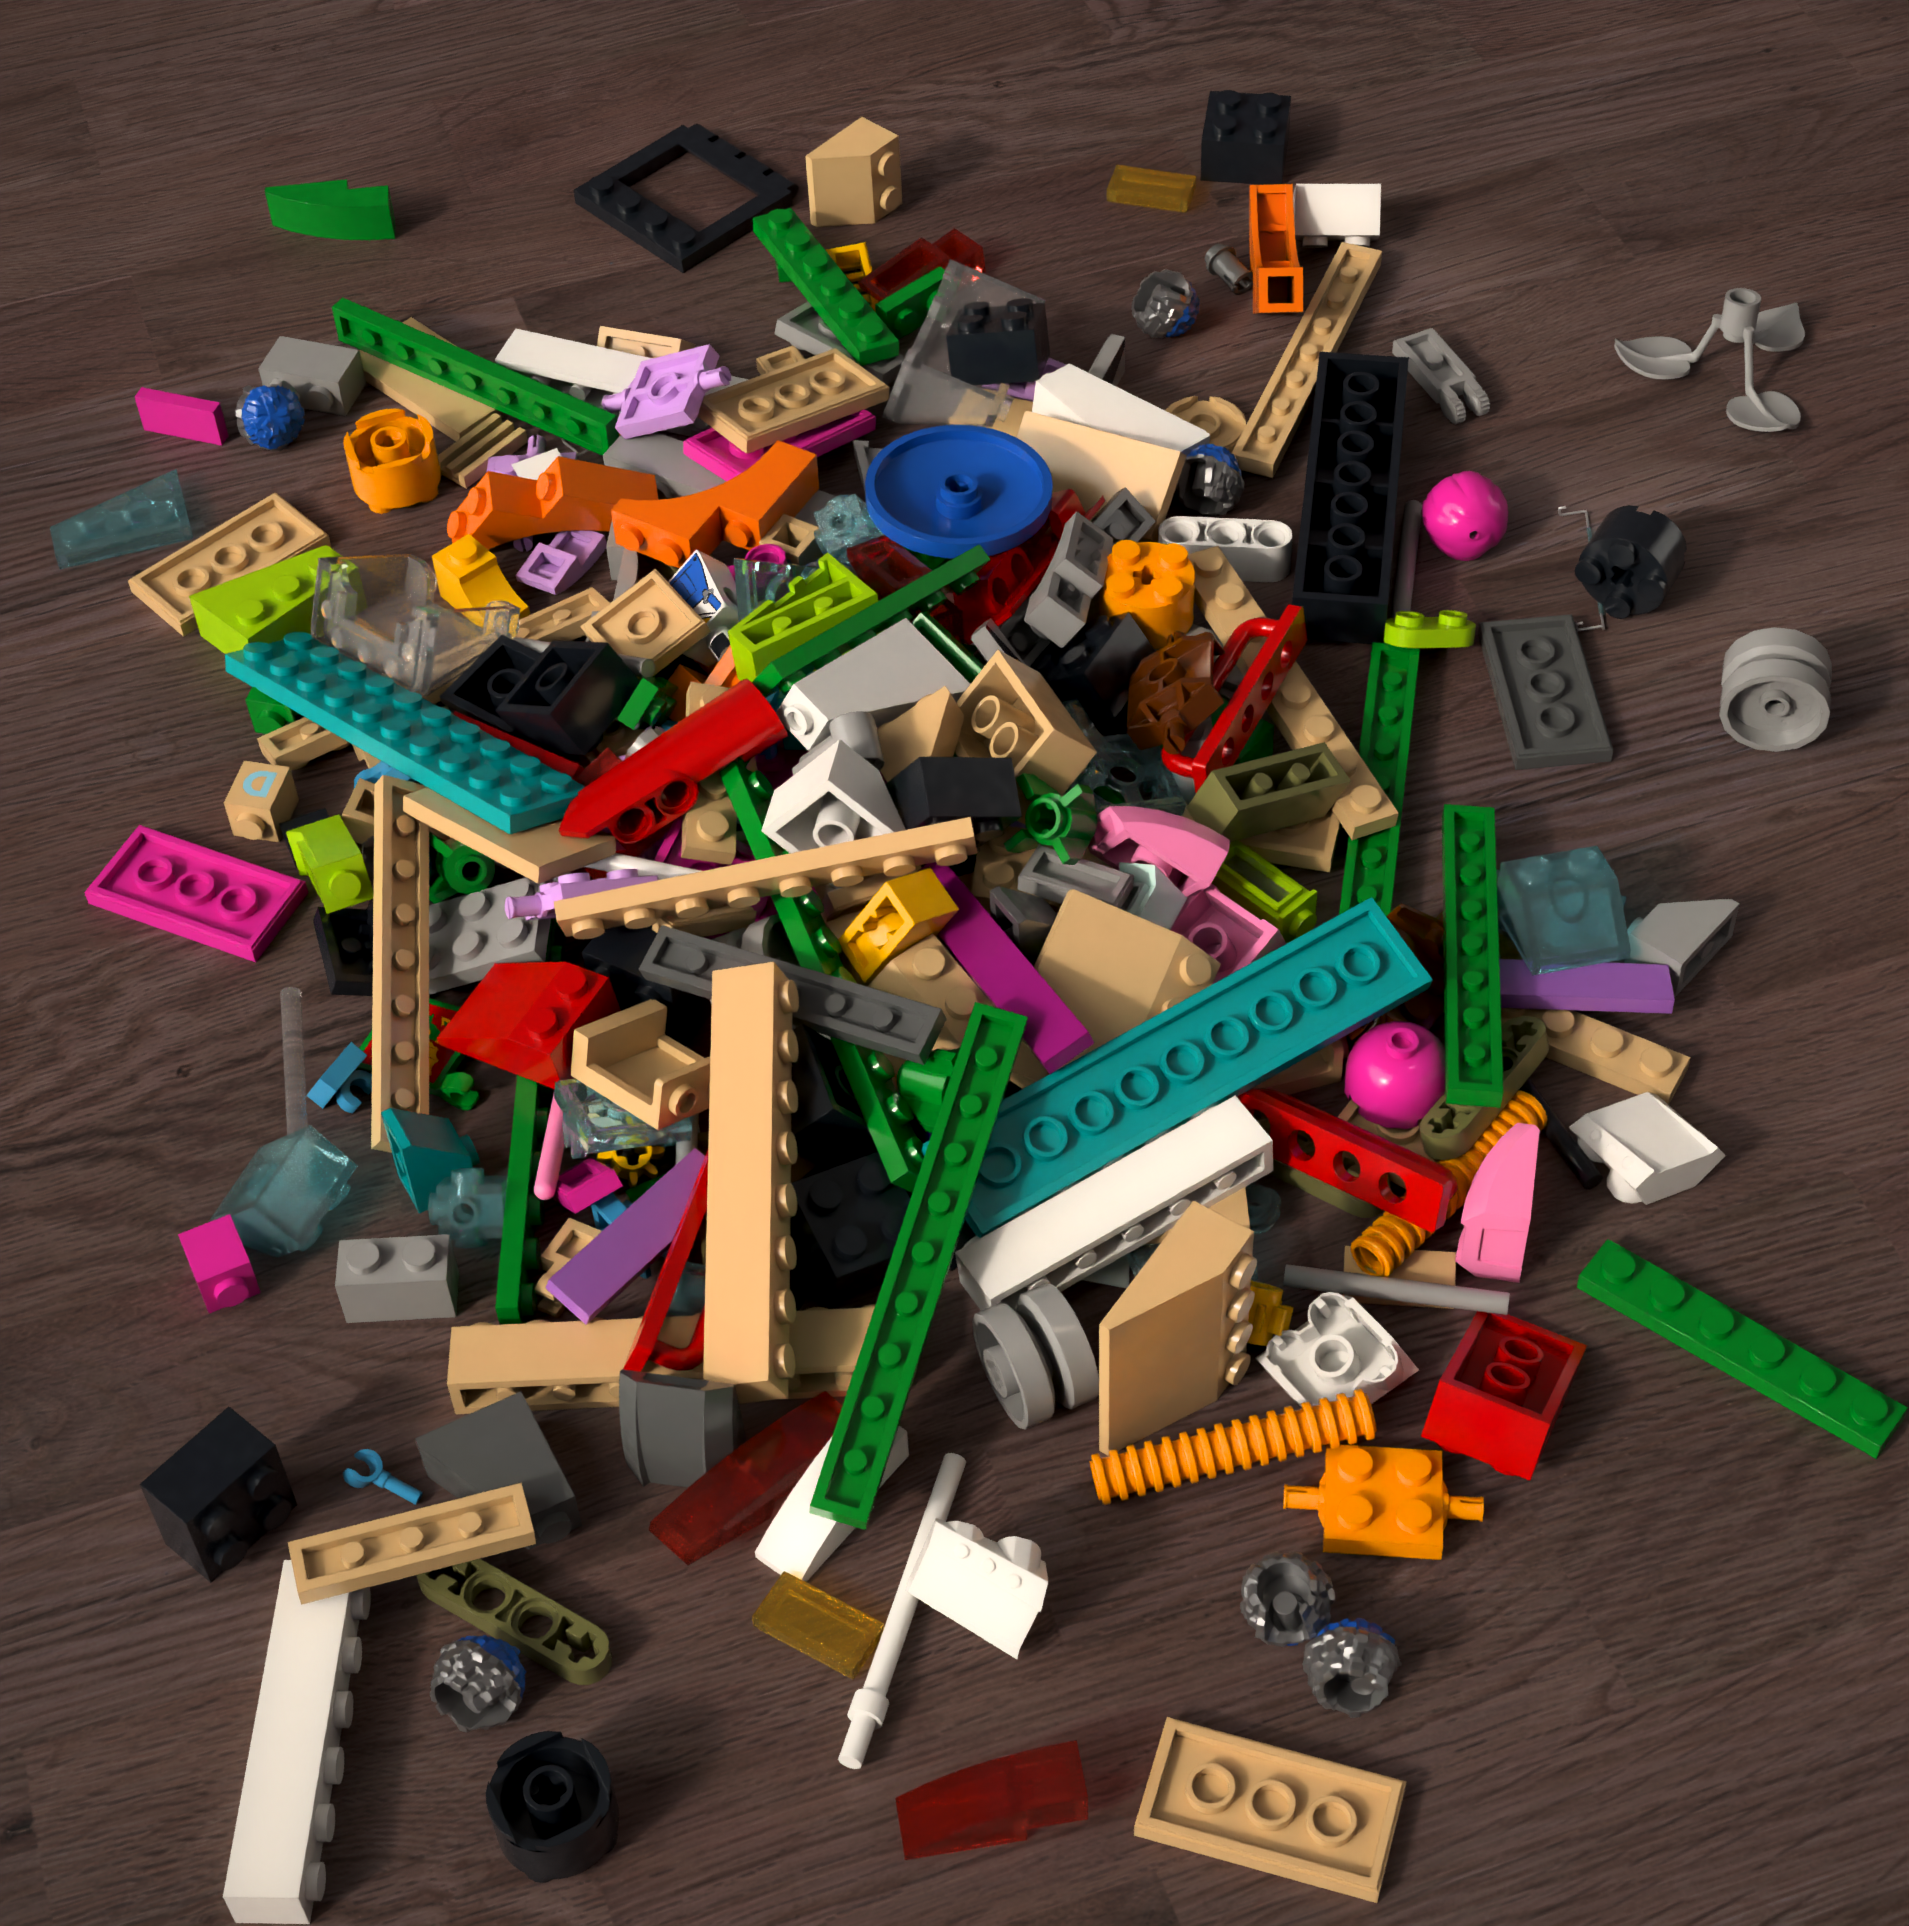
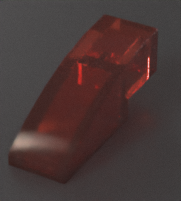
(921, 259)
(890, 567)
(994, 1802)

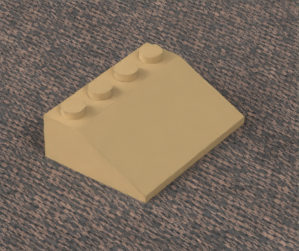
(1113, 972)
(1177, 1329)

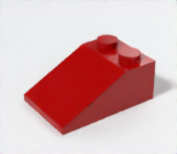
(527, 1017)
(1503, 1393)

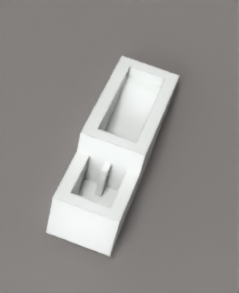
(804, 1541)

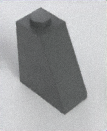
(501, 1449)

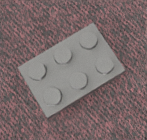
(475, 933)

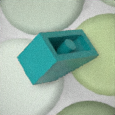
(425, 1151)

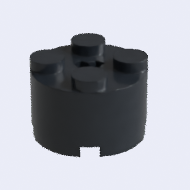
(1632, 561)
(553, 1806)

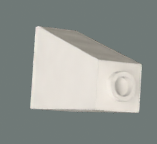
(1094, 403)
(876, 677)

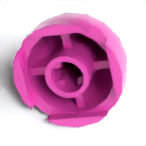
(1396, 1074)

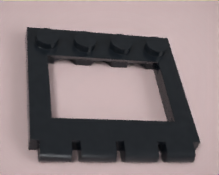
(659, 231)

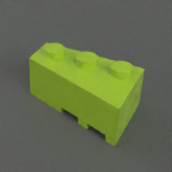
(260, 604)
(799, 616)

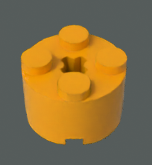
(393, 460)
(1151, 584)

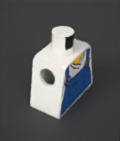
(712, 595)

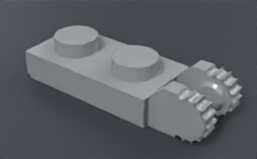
(1442, 374)

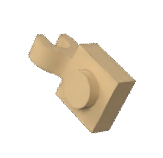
(564, 1246)

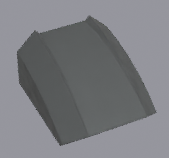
(676, 1426)

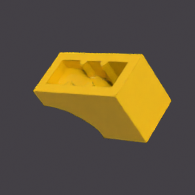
(472, 578)
(896, 920)

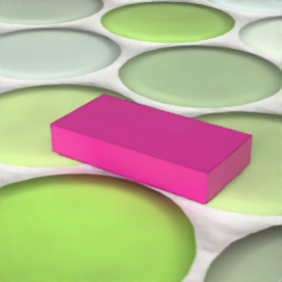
(181, 416)
(585, 1184)

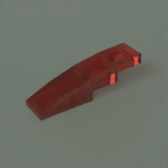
(747, 1482)

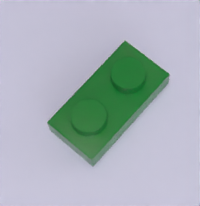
(909, 306)
(649, 703)

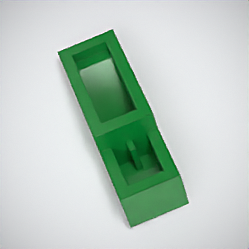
(333, 210)

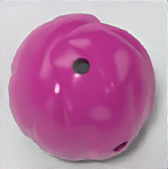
(1461, 506)

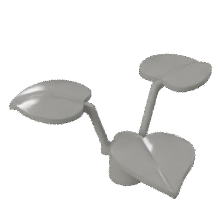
(1740, 322)

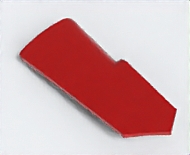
(1017, 572)
(662, 776)

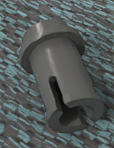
(1222, 261)

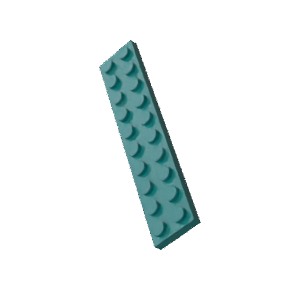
(406, 731)
(1192, 1060)

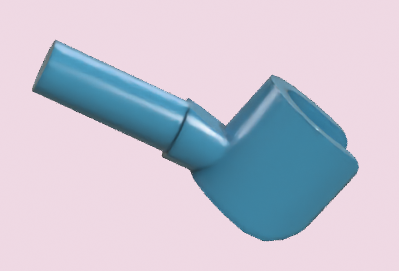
(379, 1477)

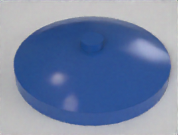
(958, 490)

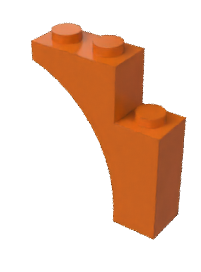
(1274, 250)
(564, 498)
(734, 511)

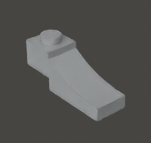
(1070, 582)

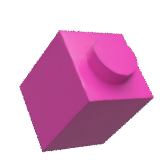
(219, 1263)

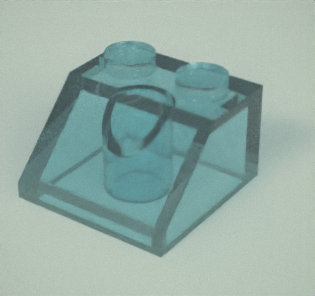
(1563, 910)
(287, 1192)

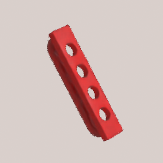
(1251, 697)
(1426, 1181)
(645, 1343)

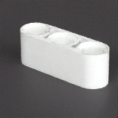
(1252, 546)

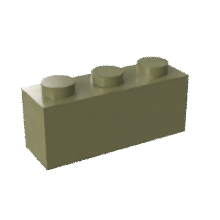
(1269, 792)

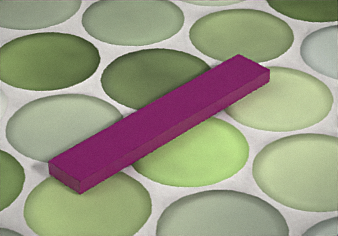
(1008, 977)

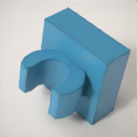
(339, 1079)

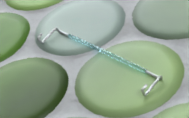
(1589, 534)

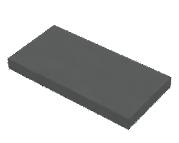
(1544, 692)

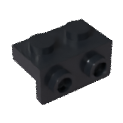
(347, 949)

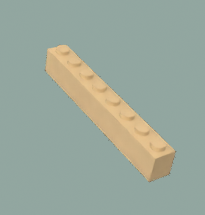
(751, 1182)
(581, 1363)

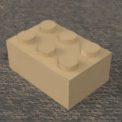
(1020, 717)

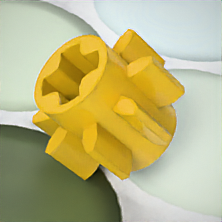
(633, 1172)
(1267, 1313)

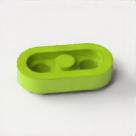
(1414, 630)

